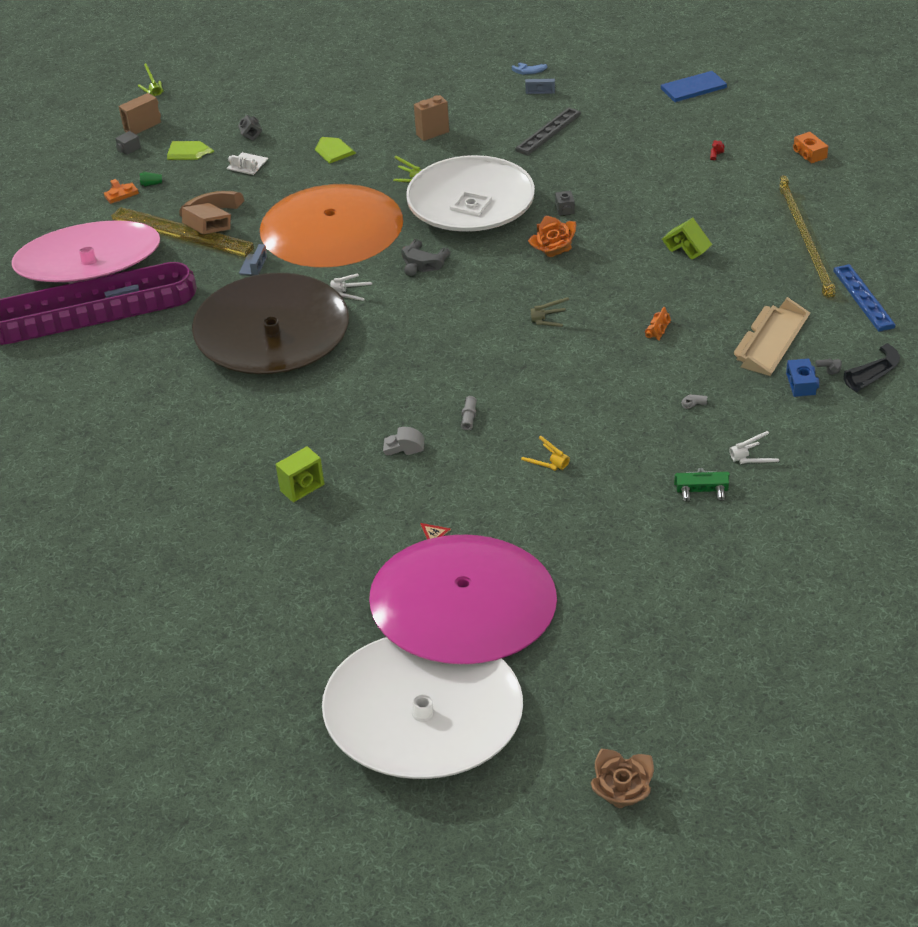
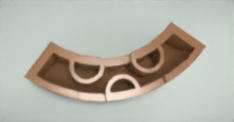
(220, 199)

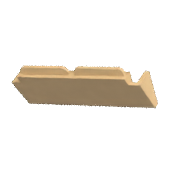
(772, 336)

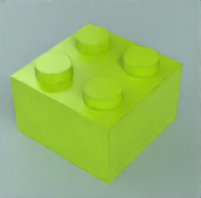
(300, 474)

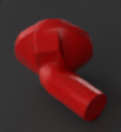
(718, 147)

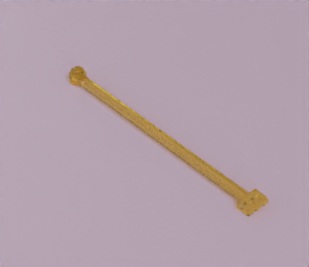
(828, 287)

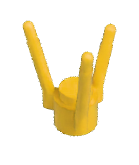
(557, 458)

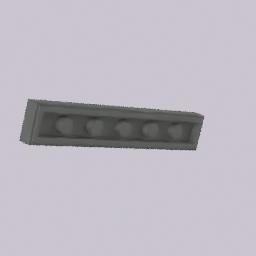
(547, 131)

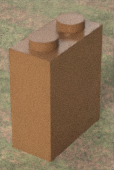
(140, 113)
(431, 117)
(206, 218)

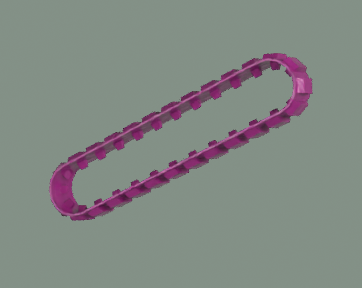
(85, 302)

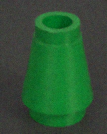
(149, 179)

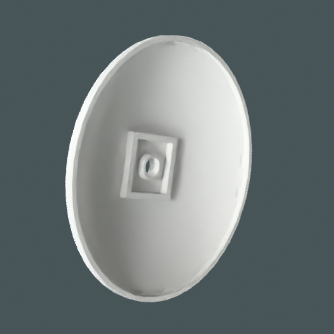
(470, 193)

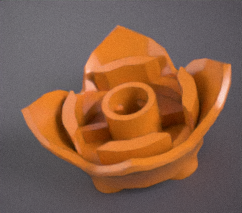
(553, 236)

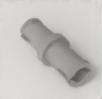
(468, 413)

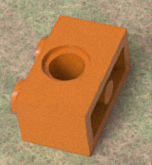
(810, 147)

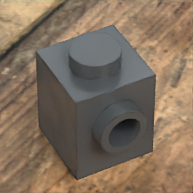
(128, 143)
(565, 203)

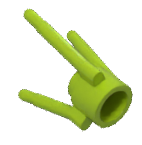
(154, 88)
(413, 172)

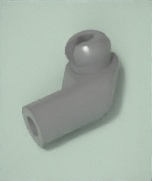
(692, 400)

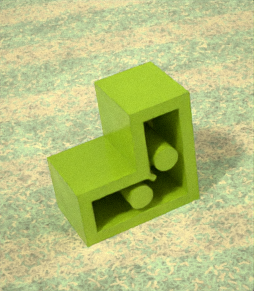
(689, 237)

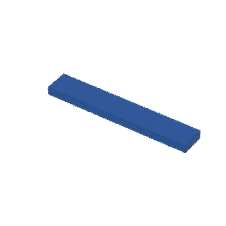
(864, 298)

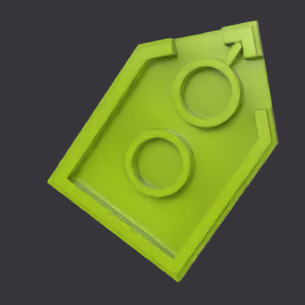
(333, 149)
(188, 150)

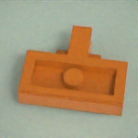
(120, 192)

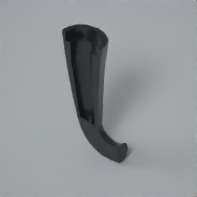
(864, 375)

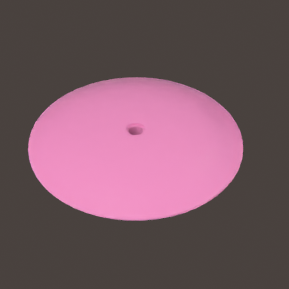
(85, 251)

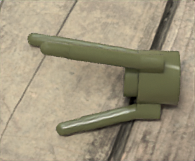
(538, 313)

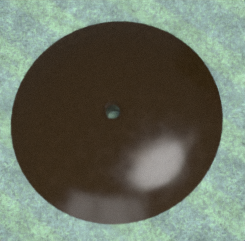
(270, 323)

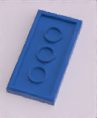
(693, 86)

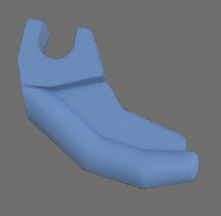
(524, 69)

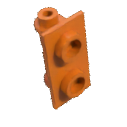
(658, 324)

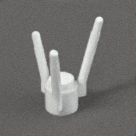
(340, 286)
(740, 451)

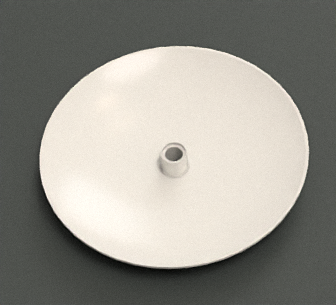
(420, 713)

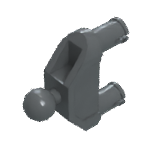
(420, 260)

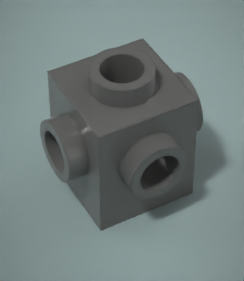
(250, 127)

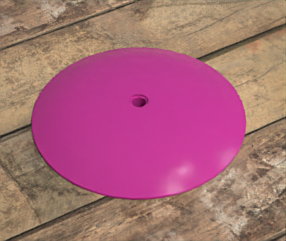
(463, 599)

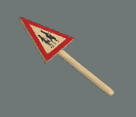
(434, 531)

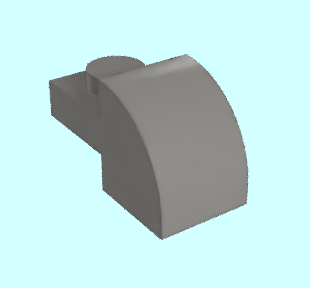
(406, 440)

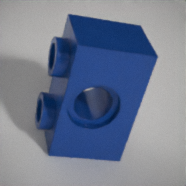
(802, 377)

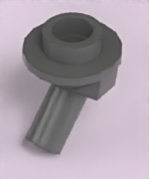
(833, 366)

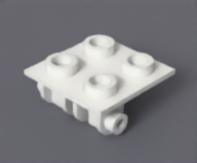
(246, 163)

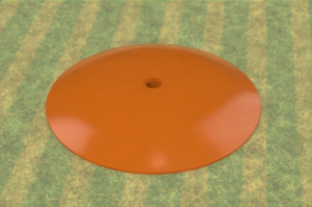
(331, 225)

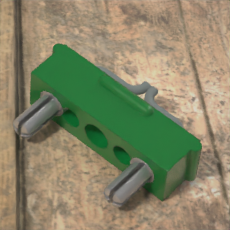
(702, 482)

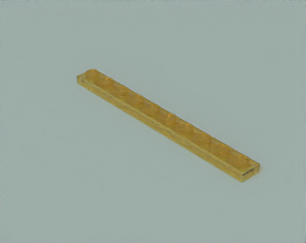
(186, 233)

